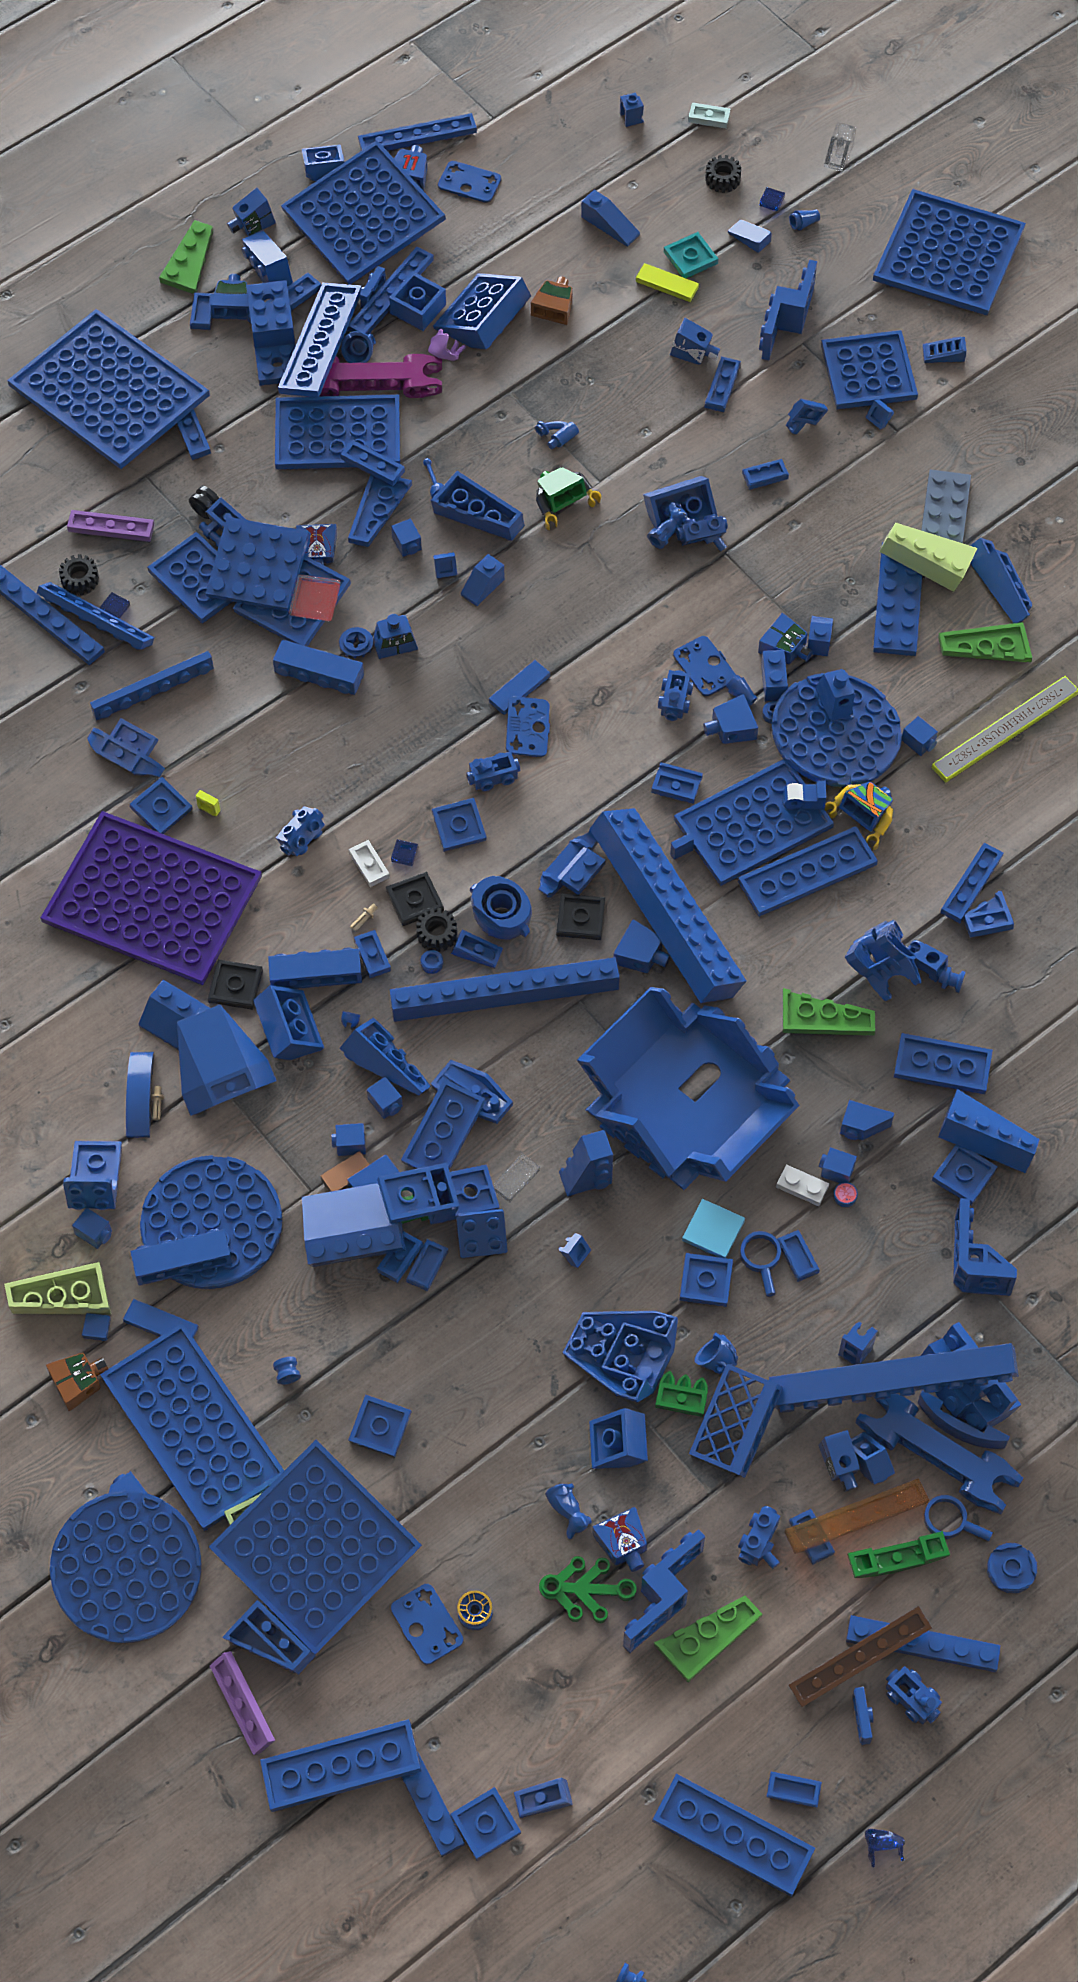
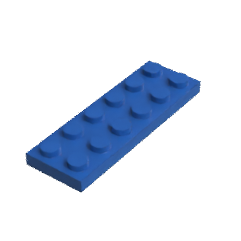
(897, 608)
(807, 871)
(340, 1765)
(733, 1835)

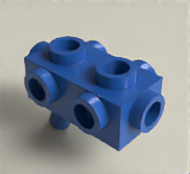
(707, 530)
(676, 689)
(493, 771)
(300, 831)
(757, 1544)
(920, 1701)

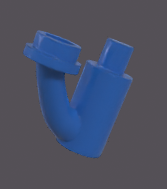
(562, 436)

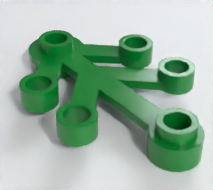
(583, 1588)

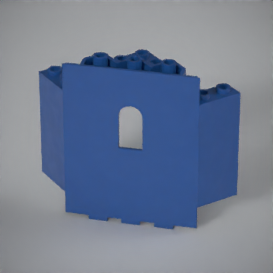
(652, 1055)

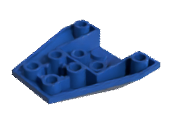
(217, 1060)
(624, 1349)

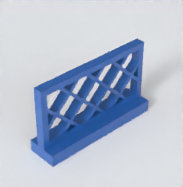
(756, 1423)

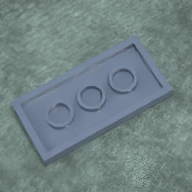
(946, 504)

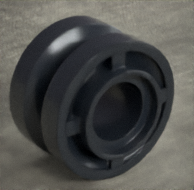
(203, 500)

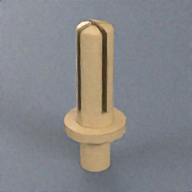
(365, 915)
(157, 1097)

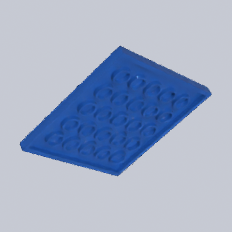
(363, 212)
(949, 252)
(315, 1546)

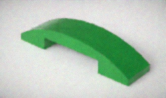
(898, 1557)

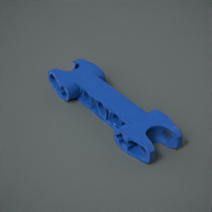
(974, 1472)

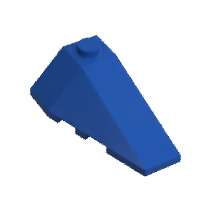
(373, 1050)

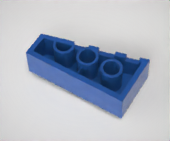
(477, 507)
(987, 1133)

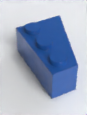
(266, 258)
(589, 1166)
(269, 1638)

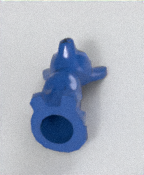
(660, 535)
(565, 1503)

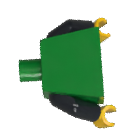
(560, 490)

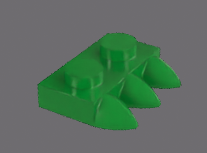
(682, 1397)

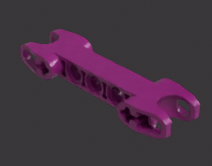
(405, 376)

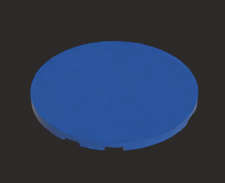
(840, 750)
(215, 1195)
(125, 1567)

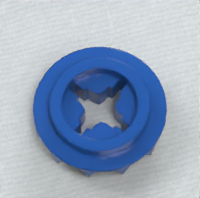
(349, 637)

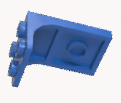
(93, 1175)

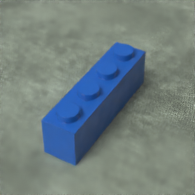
(318, 667)
(315, 968)
(181, 1256)

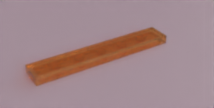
(856, 1516)

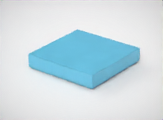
(713, 1229)

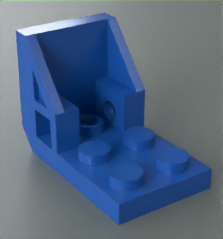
(980, 1275)

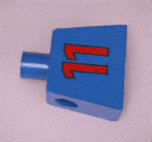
(414, 163)

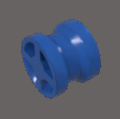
(286, 1370)

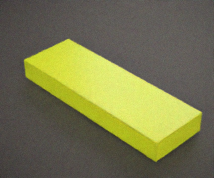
(667, 282)

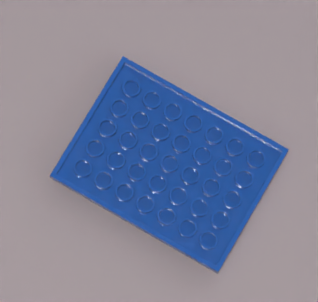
(108, 388)

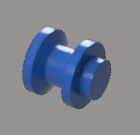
(952, 979)
(628, 1976)

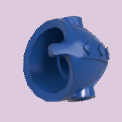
(357, 347)
(717, 1354)

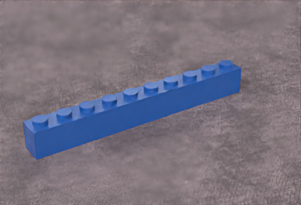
(504, 989)
(897, 1376)

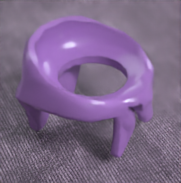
(439, 344)

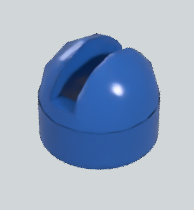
(352, 1018)

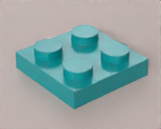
(691, 255)

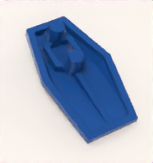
(480, 1083)

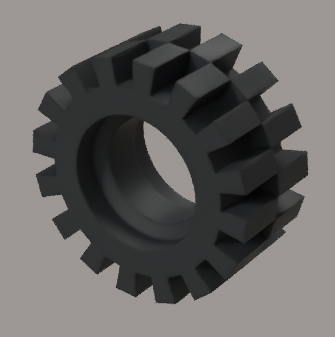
(723, 165)
(75, 565)
(436, 918)

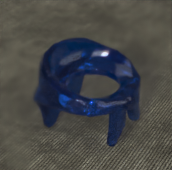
(883, 1840)

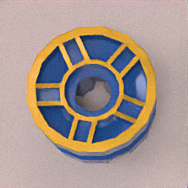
(482, 1603)

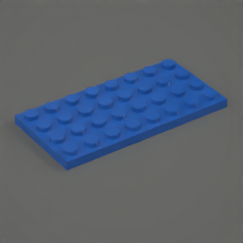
(192, 1425)

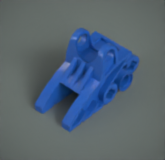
(889, 953)

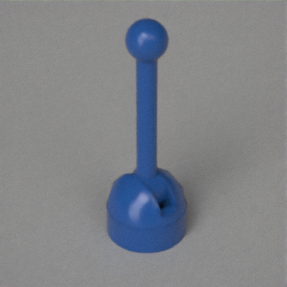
(436, 486)

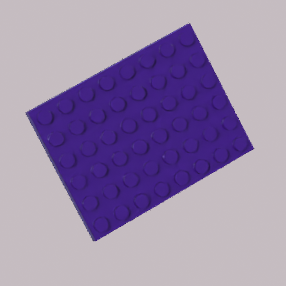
(151, 897)

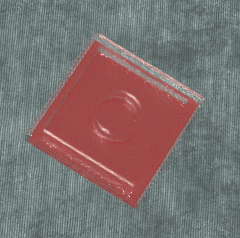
(314, 597)

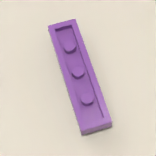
(110, 525)
(242, 1703)

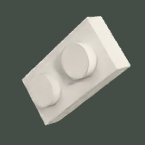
(369, 863)
(802, 1185)

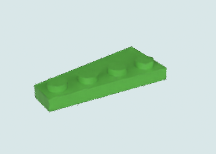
(187, 261)
(993, 642)
(819, 1016)
(700, 1643)

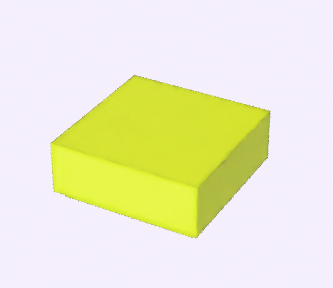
(208, 803)

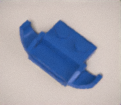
(127, 747)
(573, 867)

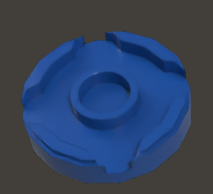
(1012, 1568)

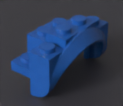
(967, 1401)

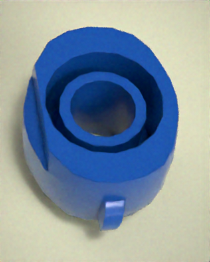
(496, 893)

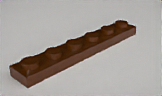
(860, 1656)

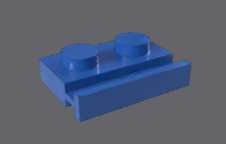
(677, 783)

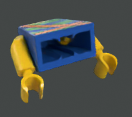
(867, 806)

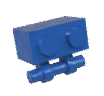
(218, 513)

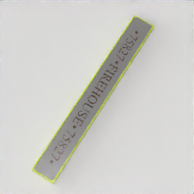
(1005, 729)

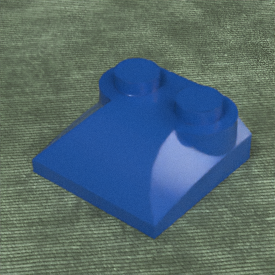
(321, 160)

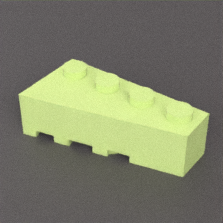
(929, 554)
(61, 1292)

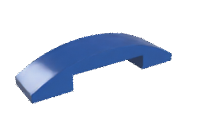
(139, 1094)
(990, 1438)

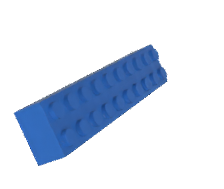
(668, 905)

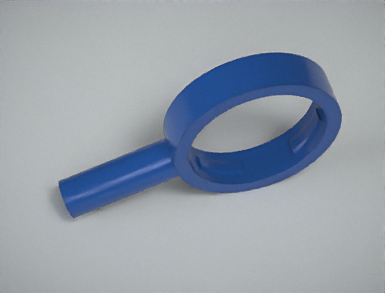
(764, 1269)
(966, 1526)

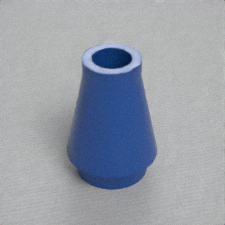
(803, 218)
(738, 686)

